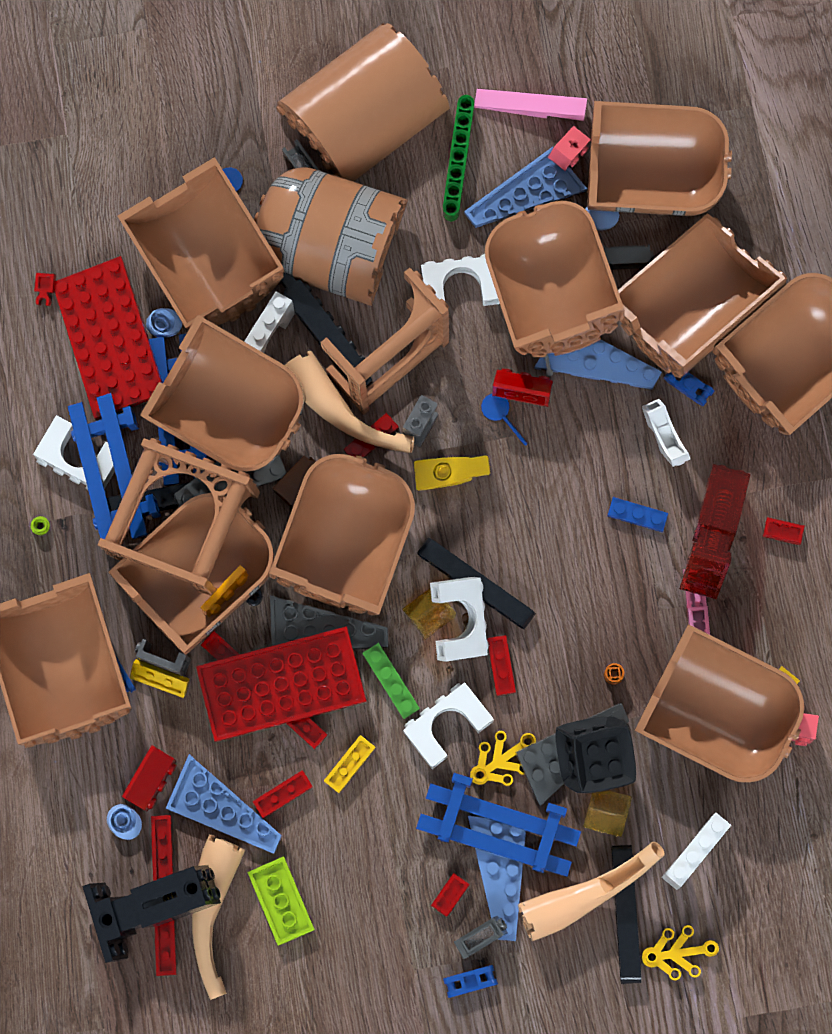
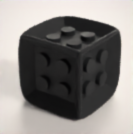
(596, 754)

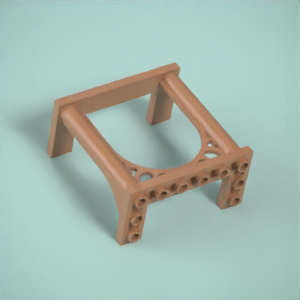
(426, 325)
(237, 491)

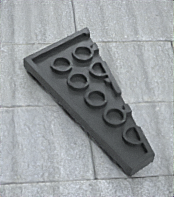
(265, 475)
(296, 621)
(542, 764)

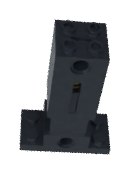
(148, 906)

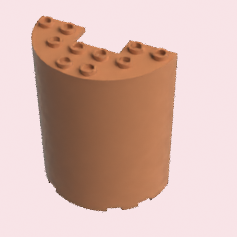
(365, 102)
(204, 248)
(695, 296)
(59, 665)

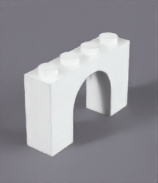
(438, 273)
(277, 313)
(51, 453)
(473, 640)
(461, 701)
(696, 851)

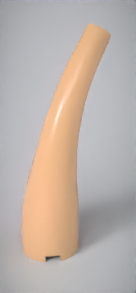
(328, 403)
(224, 861)
(565, 906)

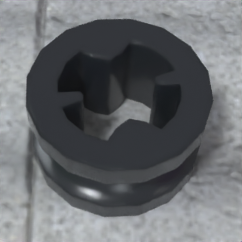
(255, 603)

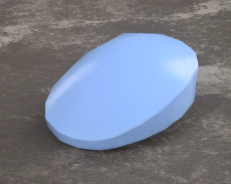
(604, 219)
(163, 323)
(124, 822)

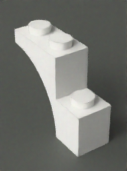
(665, 434)

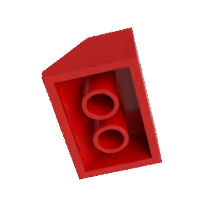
(522, 387)
(150, 779)

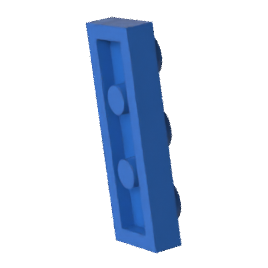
(637, 514)

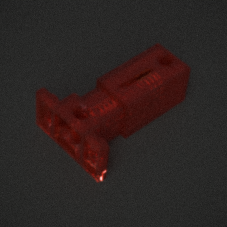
(715, 531)

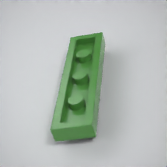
(391, 681)

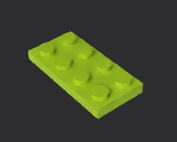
(281, 901)

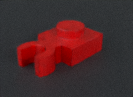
(44, 285)

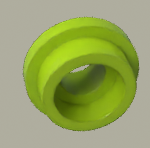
(40, 519)

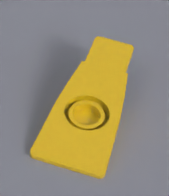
(449, 471)

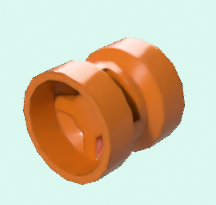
(614, 677)

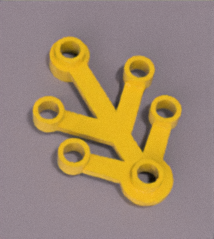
(499, 760)
(677, 953)

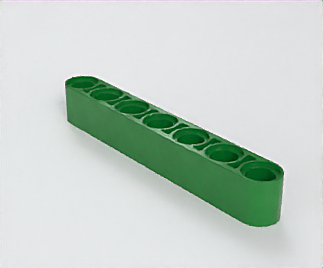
(461, 149)

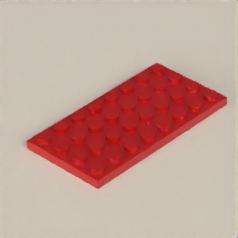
(108, 335)
(281, 684)

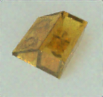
(428, 615)
(607, 812)

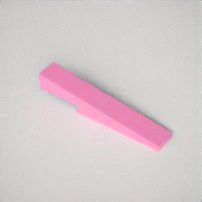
(531, 104)
(697, 611)

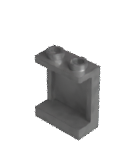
(421, 420)
(179, 667)

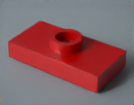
(783, 531)
(450, 895)

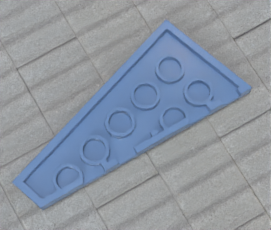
(533, 185)
(603, 363)
(209, 802)
(500, 874)

